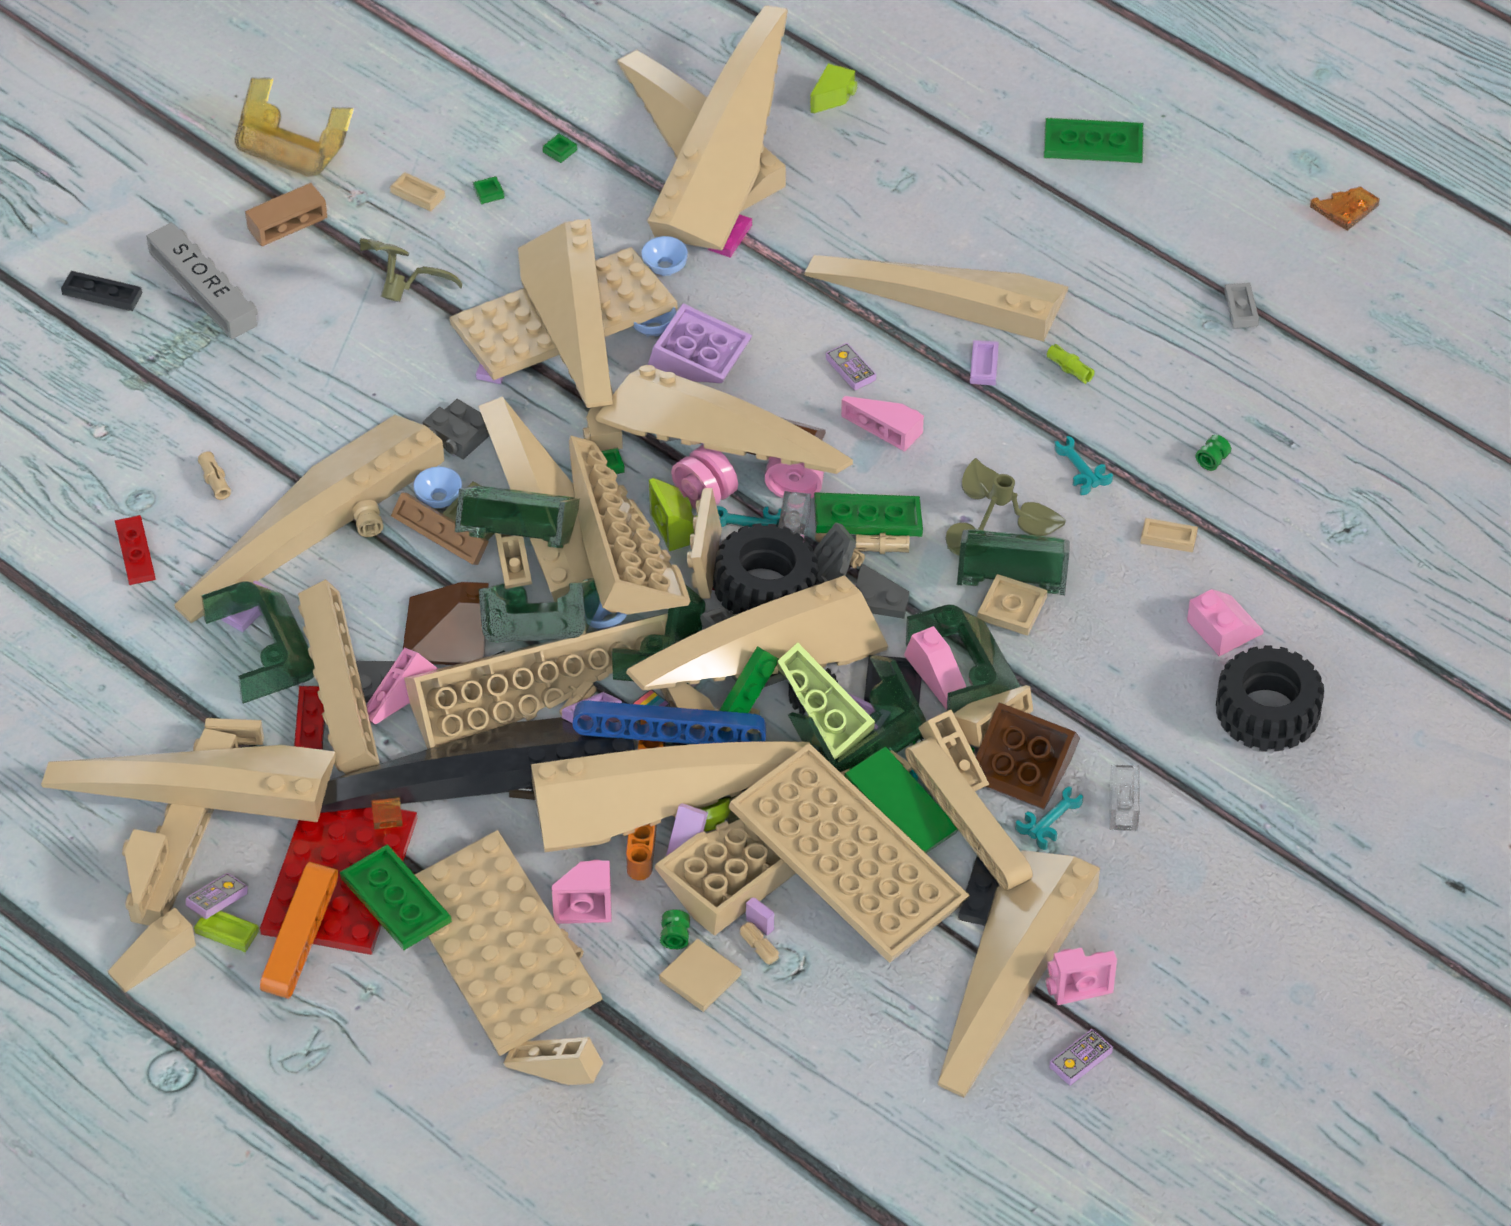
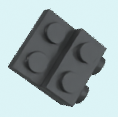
(458, 427)

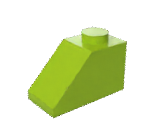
(833, 88)

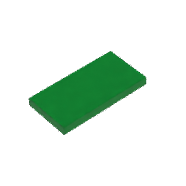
(1093, 140)
(869, 513)
(902, 799)
(395, 897)

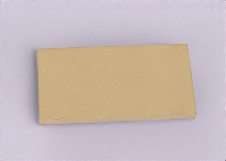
(704, 543)

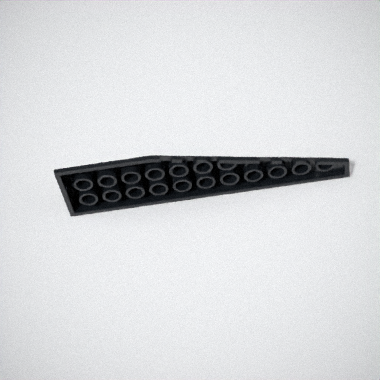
(469, 766)

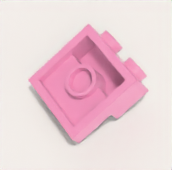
(1080, 977)

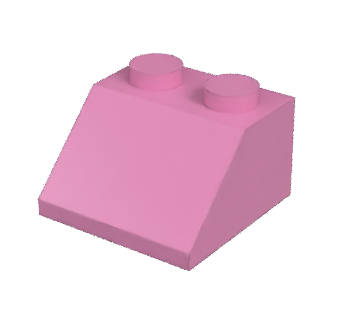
(1221, 621)
(583, 894)

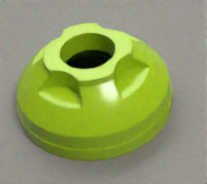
(717, 813)

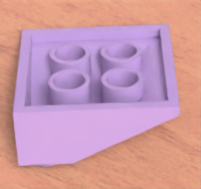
(698, 347)

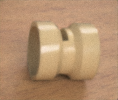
(368, 518)

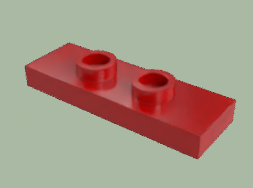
(135, 550)

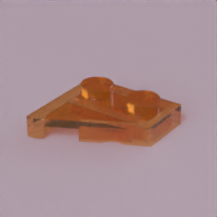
(1346, 207)

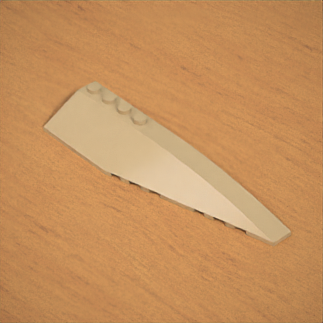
(724, 143)
(322, 503)

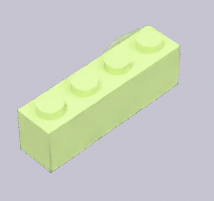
(830, 706)

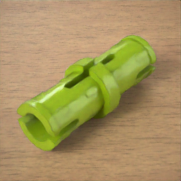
(1070, 363)

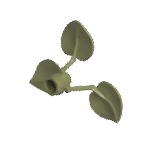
(394, 283)
(984, 482)

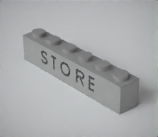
(202, 280)

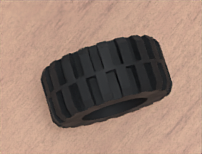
(762, 549)
(1266, 725)

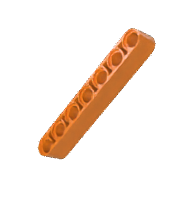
(642, 842)

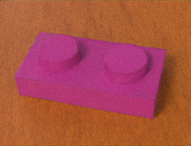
(737, 234)

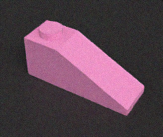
(886, 420)
(934, 663)
(392, 691)

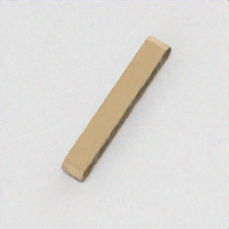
(969, 813)

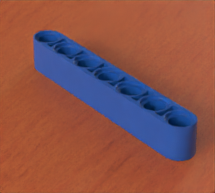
(658, 715)

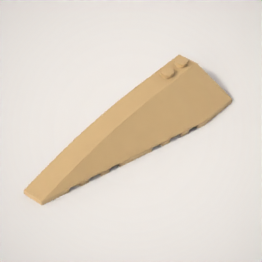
(675, 109)
(622, 552)
(824, 619)
(516, 683)

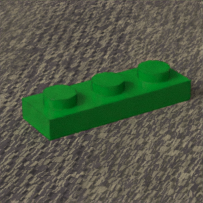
(750, 682)

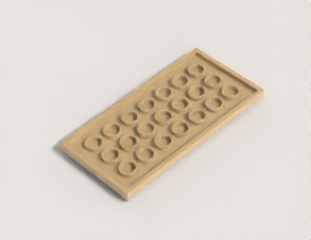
(511, 335)
(849, 852)
(505, 945)

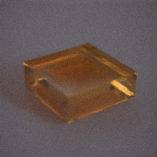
(386, 813)

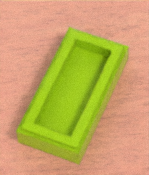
(227, 930)

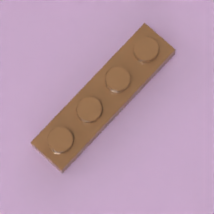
(438, 528)

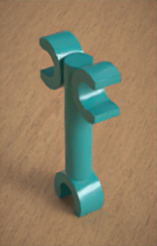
(1087, 476)
(735, 519)
(1041, 828)

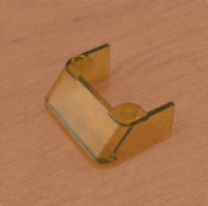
(262, 137)

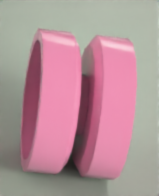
(705, 470)
(792, 478)

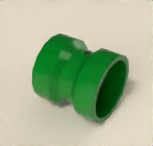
(1213, 452)
(675, 927)

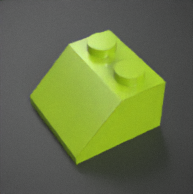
(671, 514)

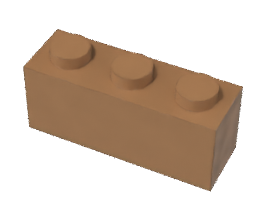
(286, 214)

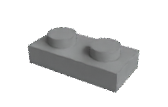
(1241, 305)

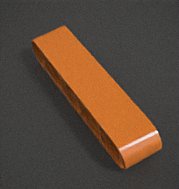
(299, 930)

